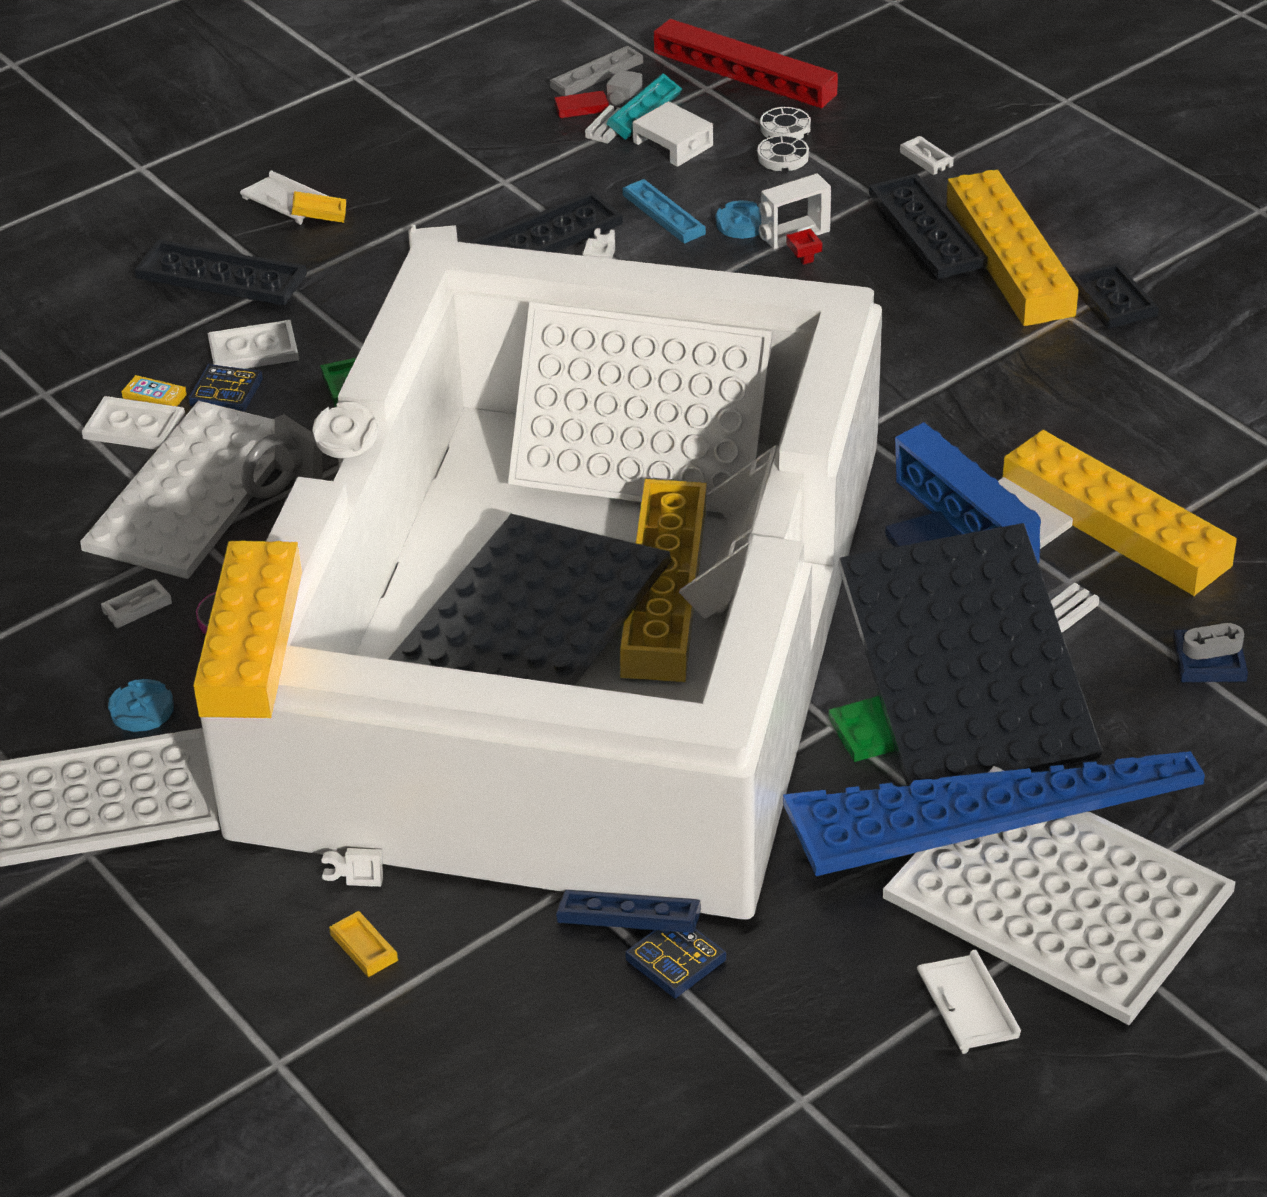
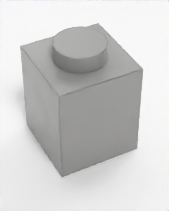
(623, 87)

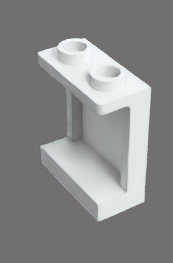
(675, 130)

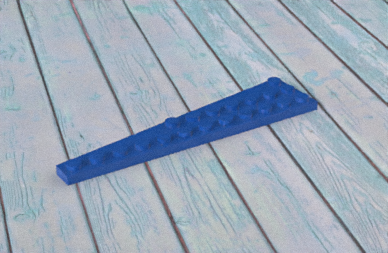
(897, 821)

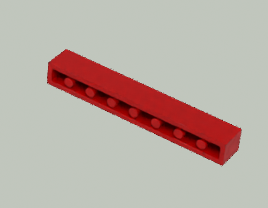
(746, 63)

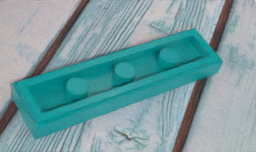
(650, 98)

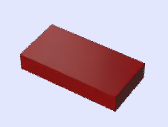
(581, 104)

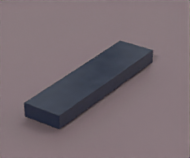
(629, 911)

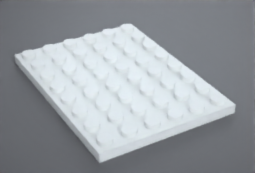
(635, 401)
(1069, 905)

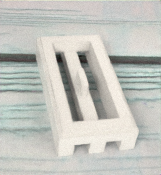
(599, 126)
(926, 155)
(1069, 599)
(136, 603)

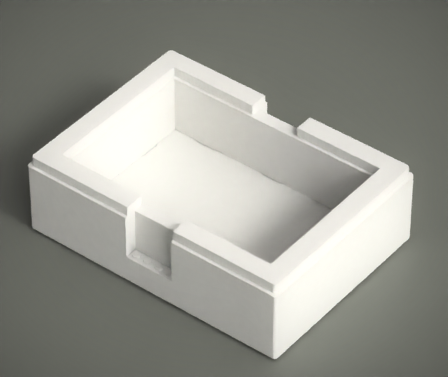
(533, 777)

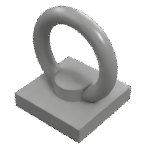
(294, 456)

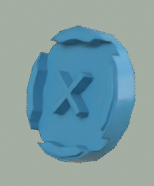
(739, 219)
(141, 705)

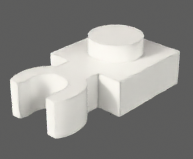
(601, 246)
(359, 866)

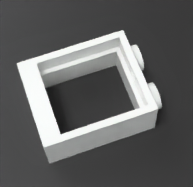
(819, 209)

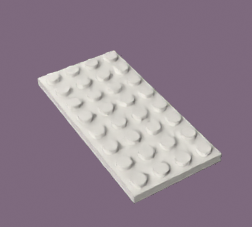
(184, 493)
(105, 797)

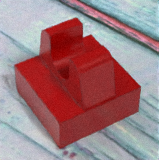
(804, 245)

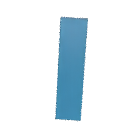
(664, 211)

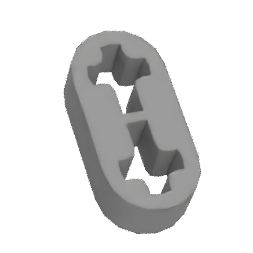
(1213, 641)

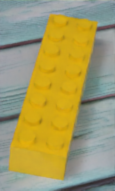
(1015, 248)
(1122, 512)
(660, 627)

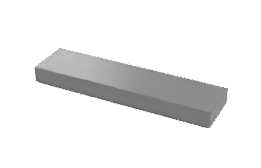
(596, 71)

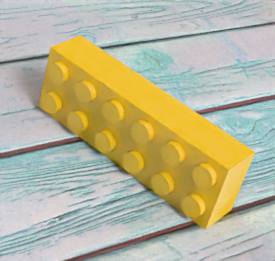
(248, 630)

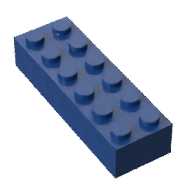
(957, 486)

